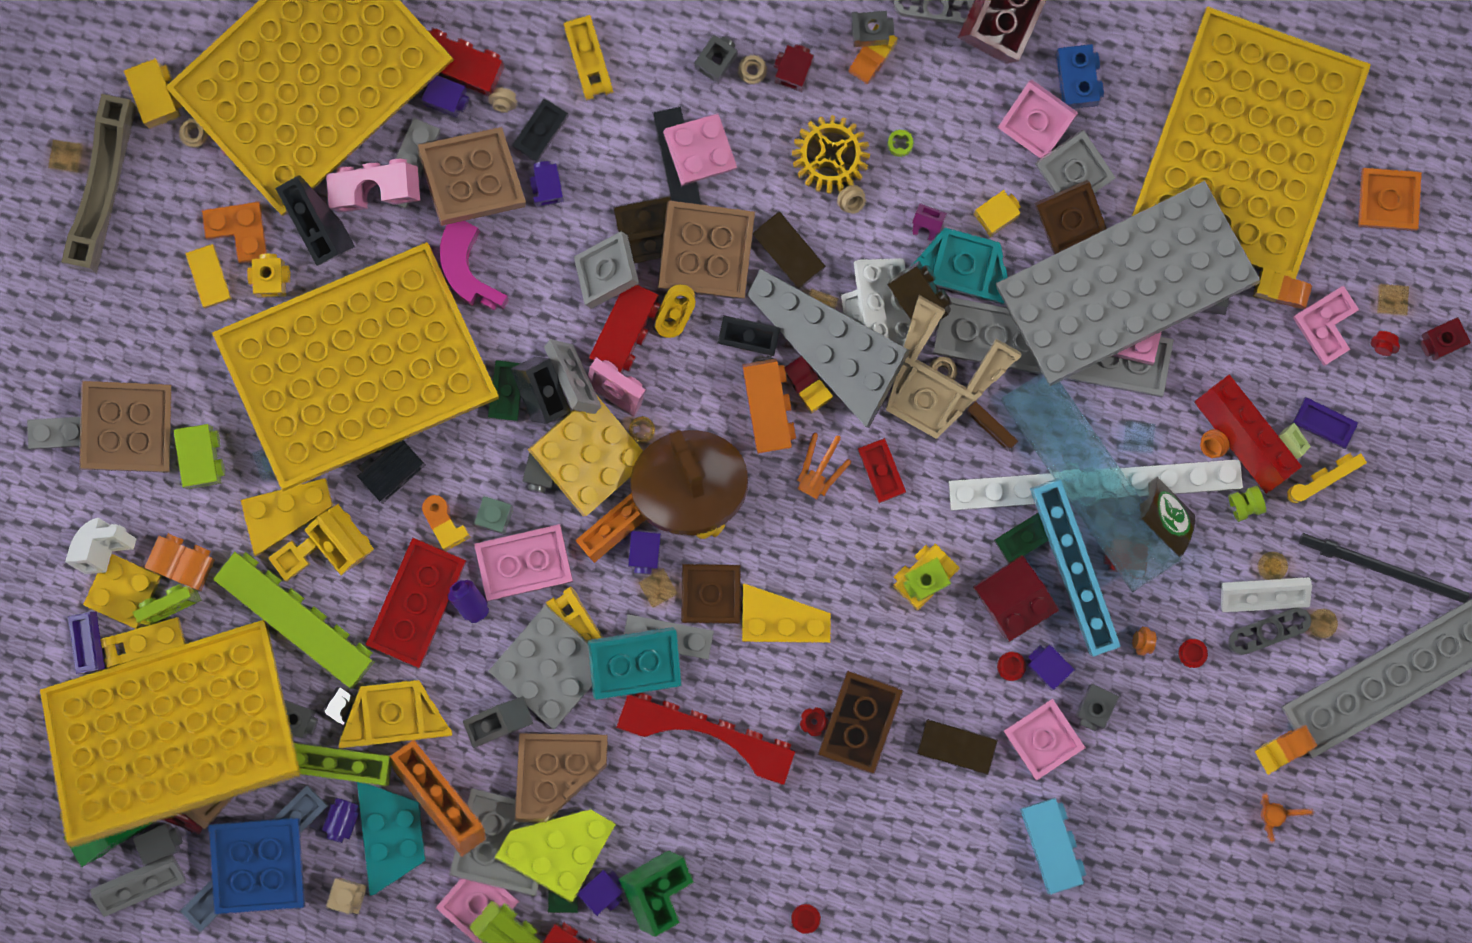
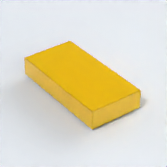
(208, 276)

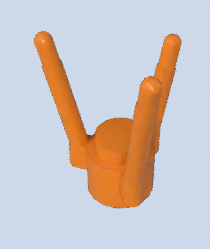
(813, 483)
(1275, 815)

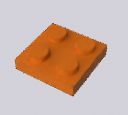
(1389, 199)

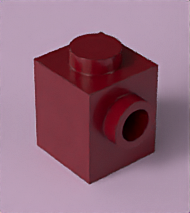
(793, 67)
(1444, 339)

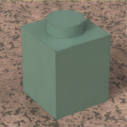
(494, 515)

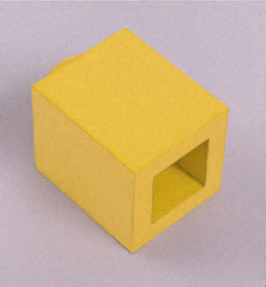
(998, 212)

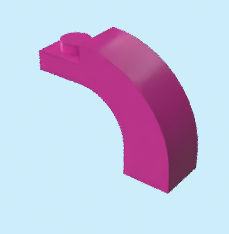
(454, 257)

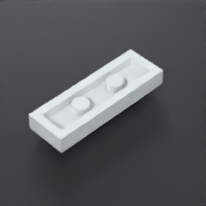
(1266, 594)

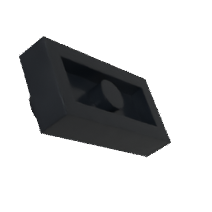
(540, 130)

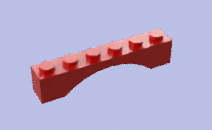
(648, 718)

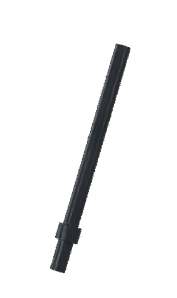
(1330, 548)

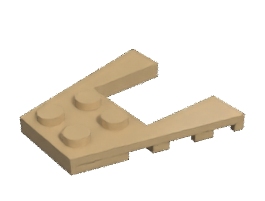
(929, 397)

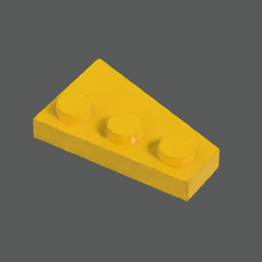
(780, 619)

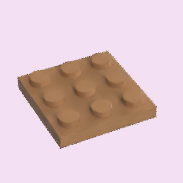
(471, 176)
(706, 249)
(125, 427)

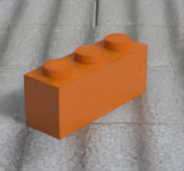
(768, 405)

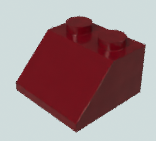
(1015, 598)

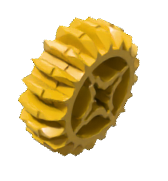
(817, 134)

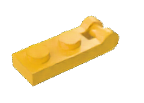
(587, 56)
(1323, 478)
(579, 619)
(143, 641)

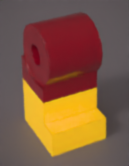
(807, 384)

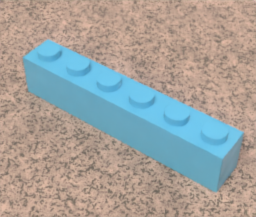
(1075, 567)

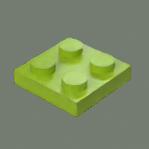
(176, 599)

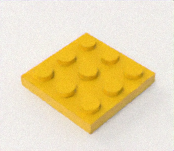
(587, 456)

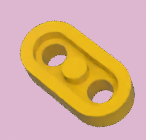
(675, 308)

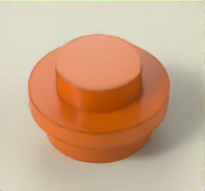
(1214, 443)
(1144, 641)

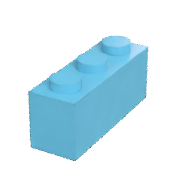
(1053, 845)

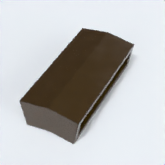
(789, 250)
(957, 746)

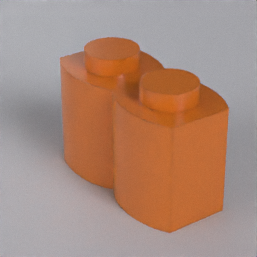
(179, 562)

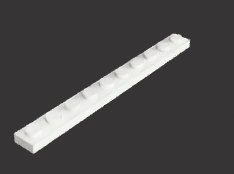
(1177, 477)

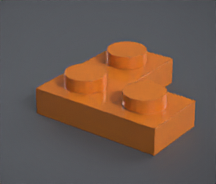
(241, 221)

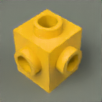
(274, 284)

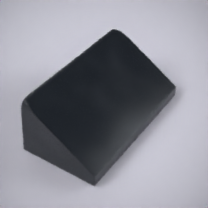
(749, 335)

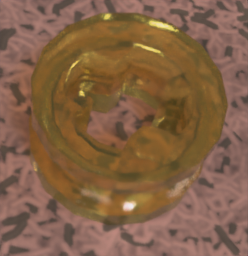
(635, 423)

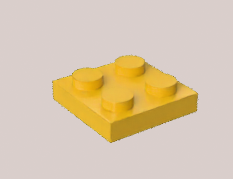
(121, 590)

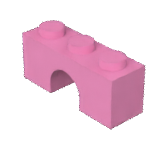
(350, 187)

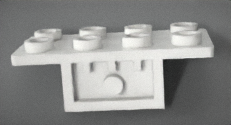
(873, 300)

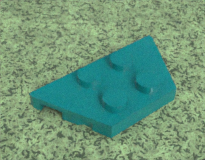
(966, 264)
(390, 835)

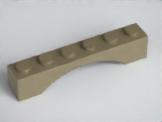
(91, 223)

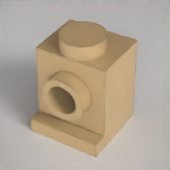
(346, 896)

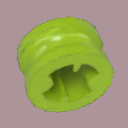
(900, 152)

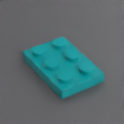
(634, 663)

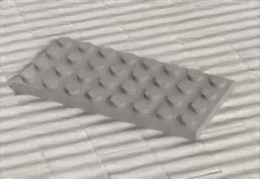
(1127, 283)

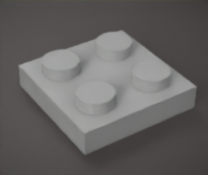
(1074, 163)
(606, 270)

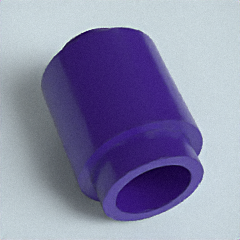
(468, 601)
(340, 820)

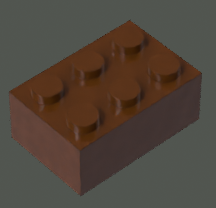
(860, 722)

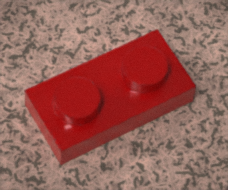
(881, 470)

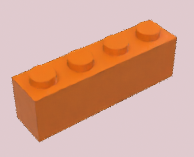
(438, 798)

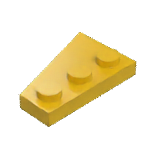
(280, 513)

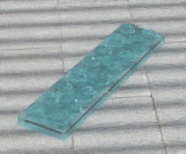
(1090, 479)

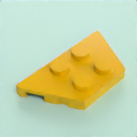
(392, 715)

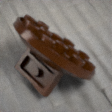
(689, 482)

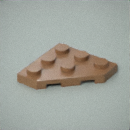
(554, 771)

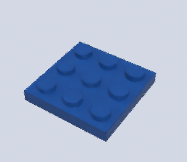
(256, 866)

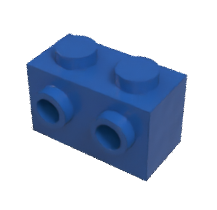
(1078, 76)

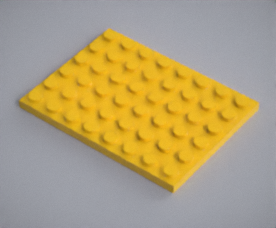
(306, 84)
(1261, 128)
(355, 366)
(168, 733)

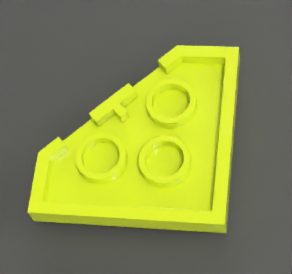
(557, 851)

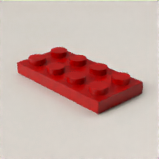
(415, 603)

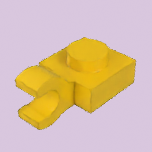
(292, 558)

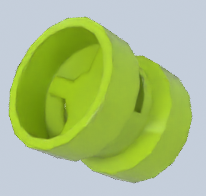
(1247, 503)

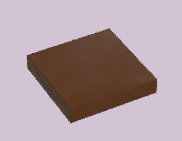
(1070, 216)
(711, 594)

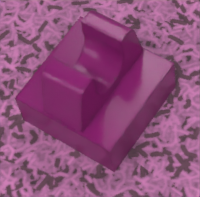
(928, 218)

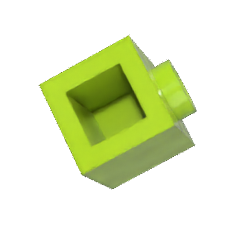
(926, 580)

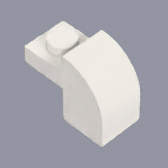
(94, 545)

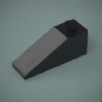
(315, 221)

